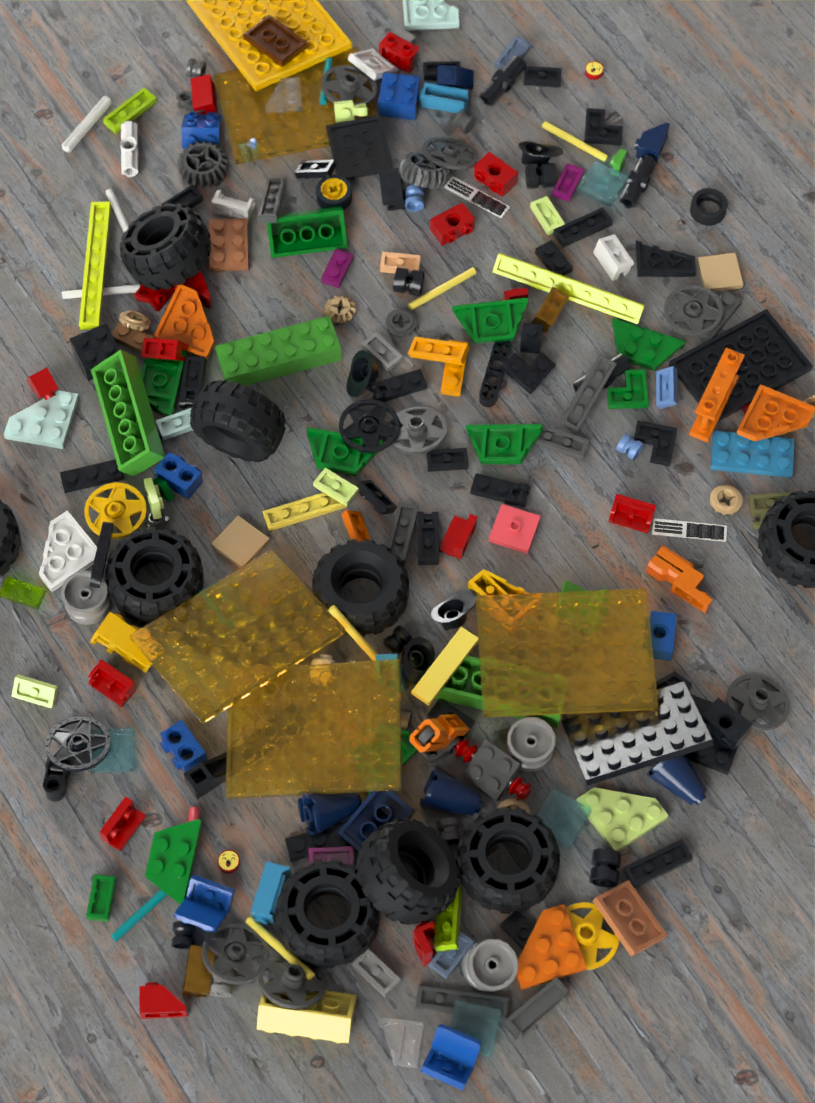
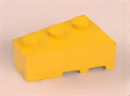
(490, 584)
(116, 636)

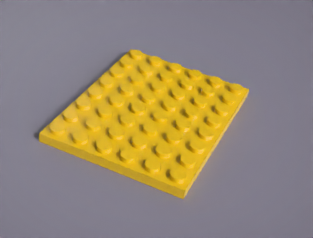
(307, 18)

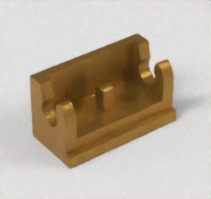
(550, 308)
(197, 977)

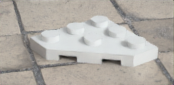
(65, 551)

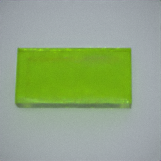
(22, 592)

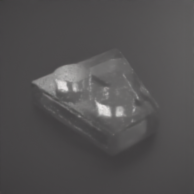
(285, 96)
(404, 1041)

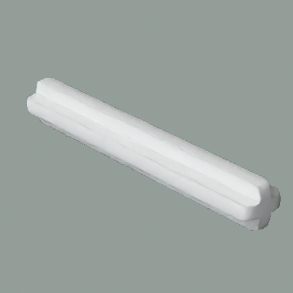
(86, 124)

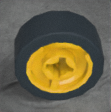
(334, 192)

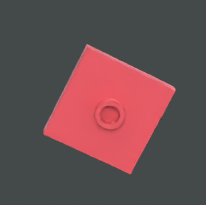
(514, 528)

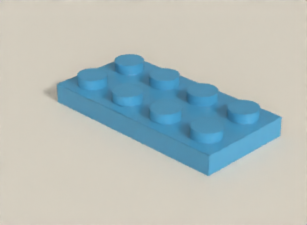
(742, 455)

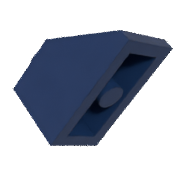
(455, 77)
(652, 142)

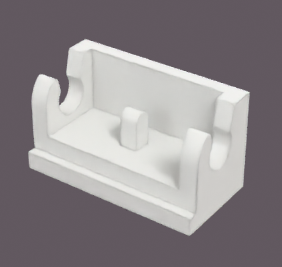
(232, 207)
(613, 257)

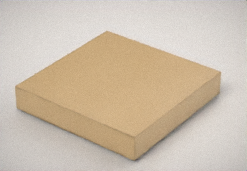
(720, 272)
(240, 542)

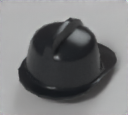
(538, 153)
(362, 372)
(454, 610)
(417, 659)

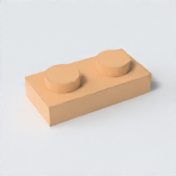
(391, 261)

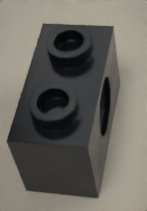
(738, 725)

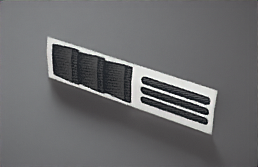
(476, 197)
(689, 530)

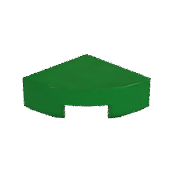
(164, 489)

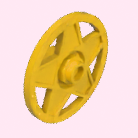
(116, 509)
(591, 936)

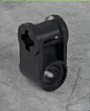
(55, 777)

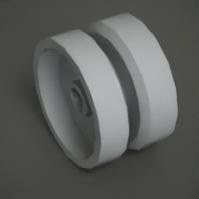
(85, 603)
(531, 743)
(503, 965)

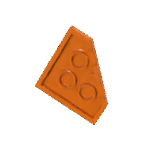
(187, 322)
(774, 414)
(550, 950)

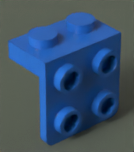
(200, 127)
(205, 904)
(451, 1056)

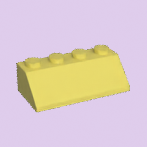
(326, 1020)

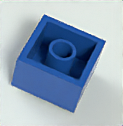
(399, 96)

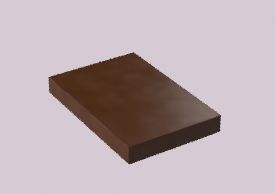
(275, 40)

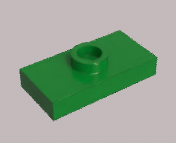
(101, 898)

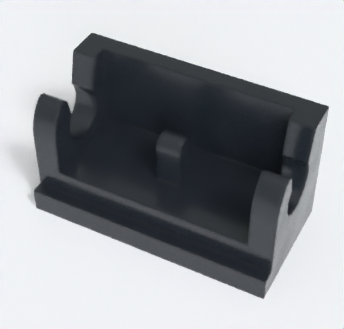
(392, 189)

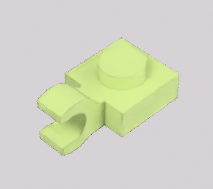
(346, 110)

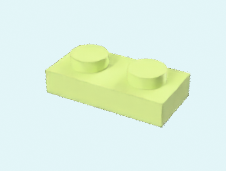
(546, 214)
(335, 487)
(153, 497)
(34, 691)

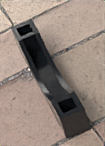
(206, 775)

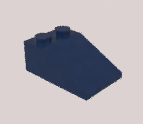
(373, 813)

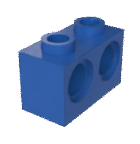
(176, 477)
(186, 745)

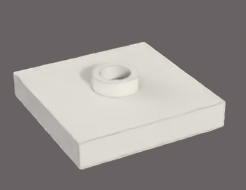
(372, 63)

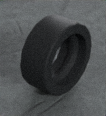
(708, 218)

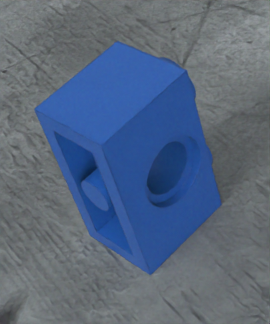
(665, 625)

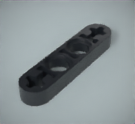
(496, 372)
(101, 554)

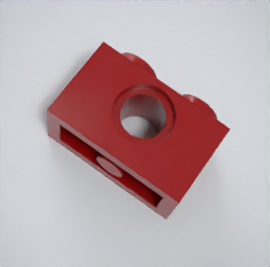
(504, 178)
(442, 224)

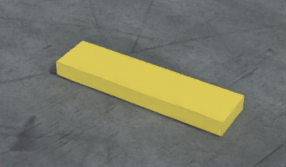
(300, 511)
(444, 666)

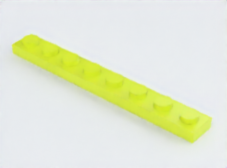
(95, 265)
(578, 291)

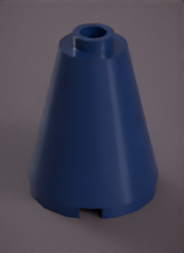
(680, 779)
(449, 794)
(326, 810)

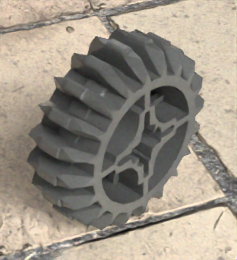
(201, 158)
(422, 172)

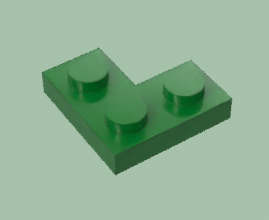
(631, 396)

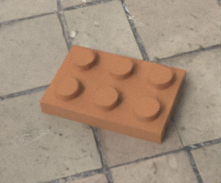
(228, 244)
(630, 918)

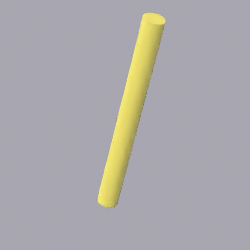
(574, 141)
(442, 288)
(353, 632)
(278, 946)

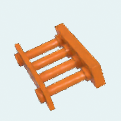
(716, 395)

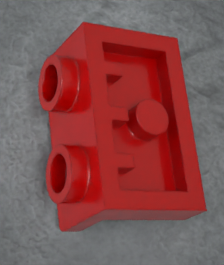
(398, 52)
(156, 298)
(122, 824)
(422, 941)

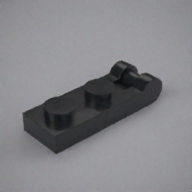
(192, 380)
(398, 386)
(500, 490)
(428, 539)

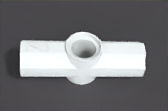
(129, 149)

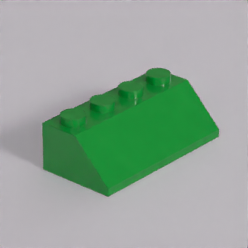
(307, 232)

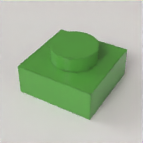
(618, 160)

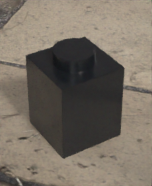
(531, 338)

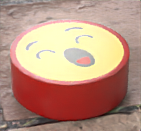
(594, 70)
(228, 861)

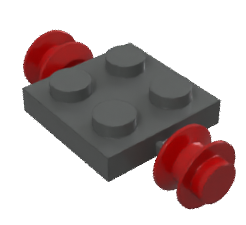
(492, 769)

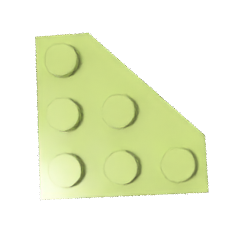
(621, 815)

